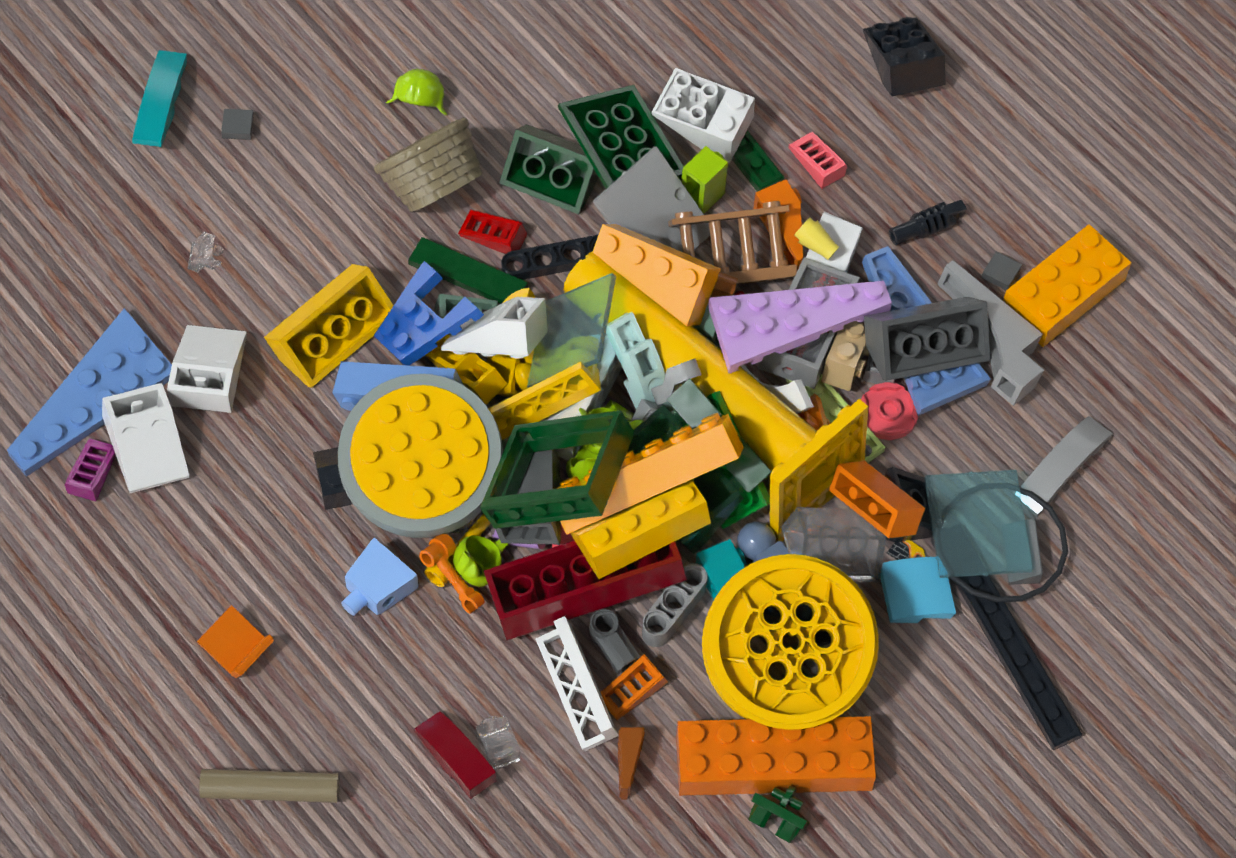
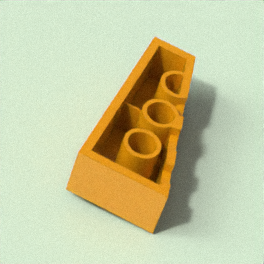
(661, 272)

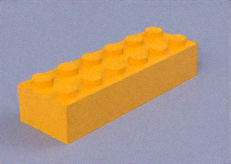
(666, 465)

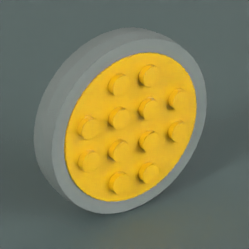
(419, 455)

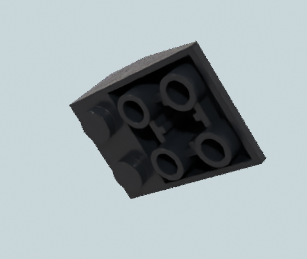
(905, 56)

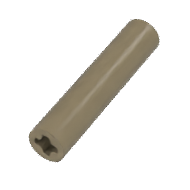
(269, 785)

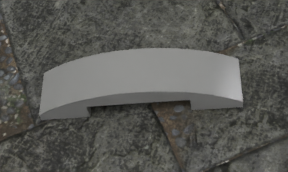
(1063, 462)

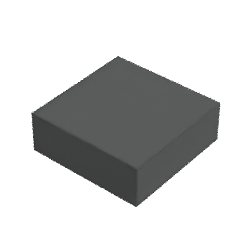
(237, 124)
(1001, 271)

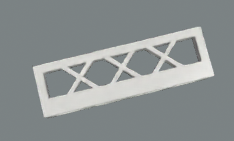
(584, 677)

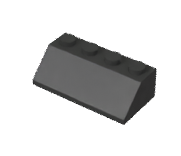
(928, 337)

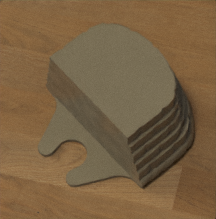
(432, 166)

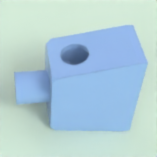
(377, 580)

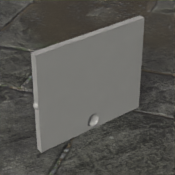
(649, 198)

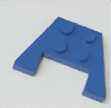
(415, 328)

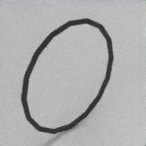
(1049, 582)

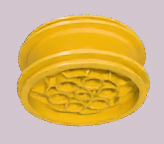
(743, 675)

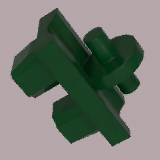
(764, 808)

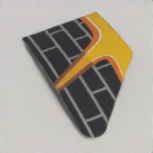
(905, 550)

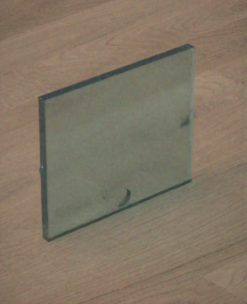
(575, 329)
(978, 523)

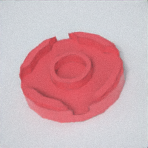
(890, 411)

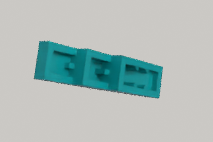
(159, 98)

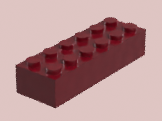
(562, 583)

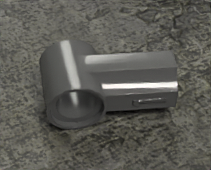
(614, 642)

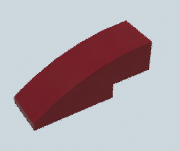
(456, 754)

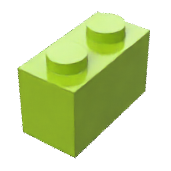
(705, 178)

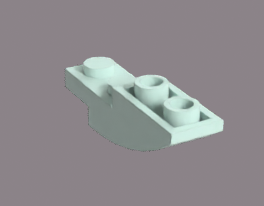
(637, 358)

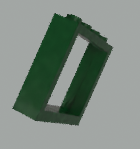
(508, 509)

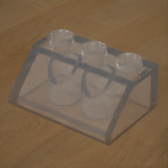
(837, 538)

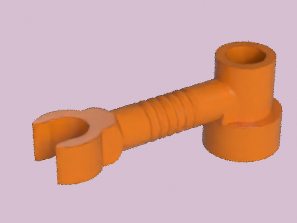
(437, 553)

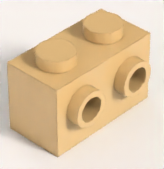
(846, 356)

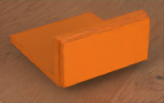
(234, 642)

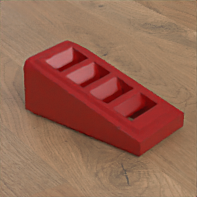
(512, 233)

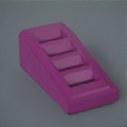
(90, 490)

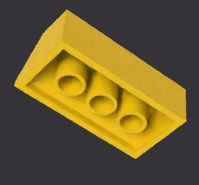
(331, 325)
(642, 528)

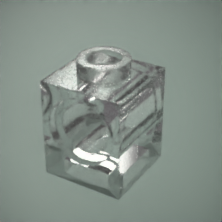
(497, 742)

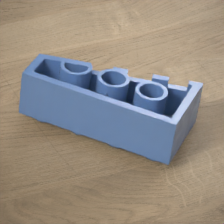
(358, 378)

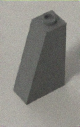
(541, 475)

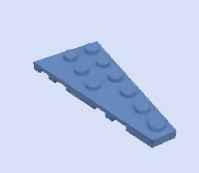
(115, 364)
(931, 388)

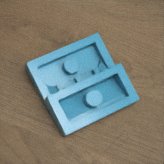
(915, 590)

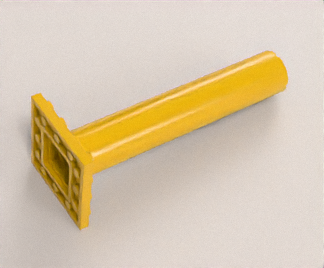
(797, 454)

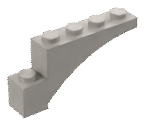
(1009, 336)

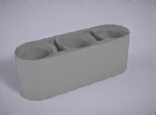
(669, 618)

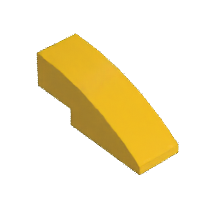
(474, 372)

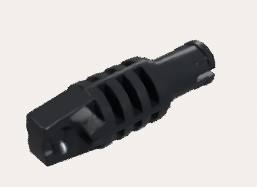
(928, 222)

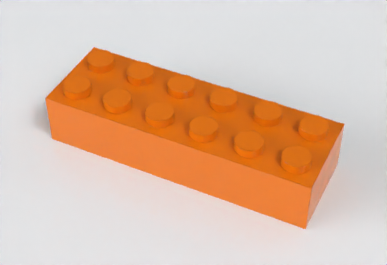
(753, 757)

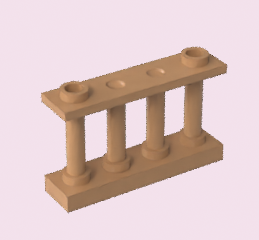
(750, 270)

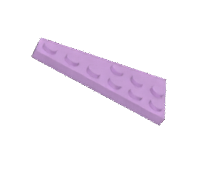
(782, 320)

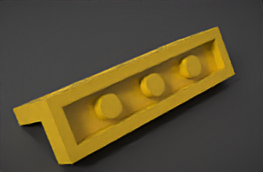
(546, 397)

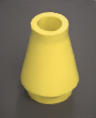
(816, 239)

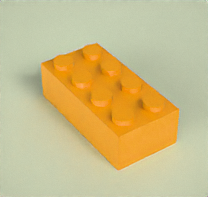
(1068, 283)

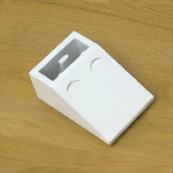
(705, 112)
(506, 329)
(206, 369)
(145, 437)

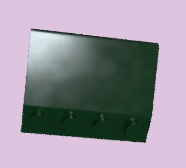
(616, 131)

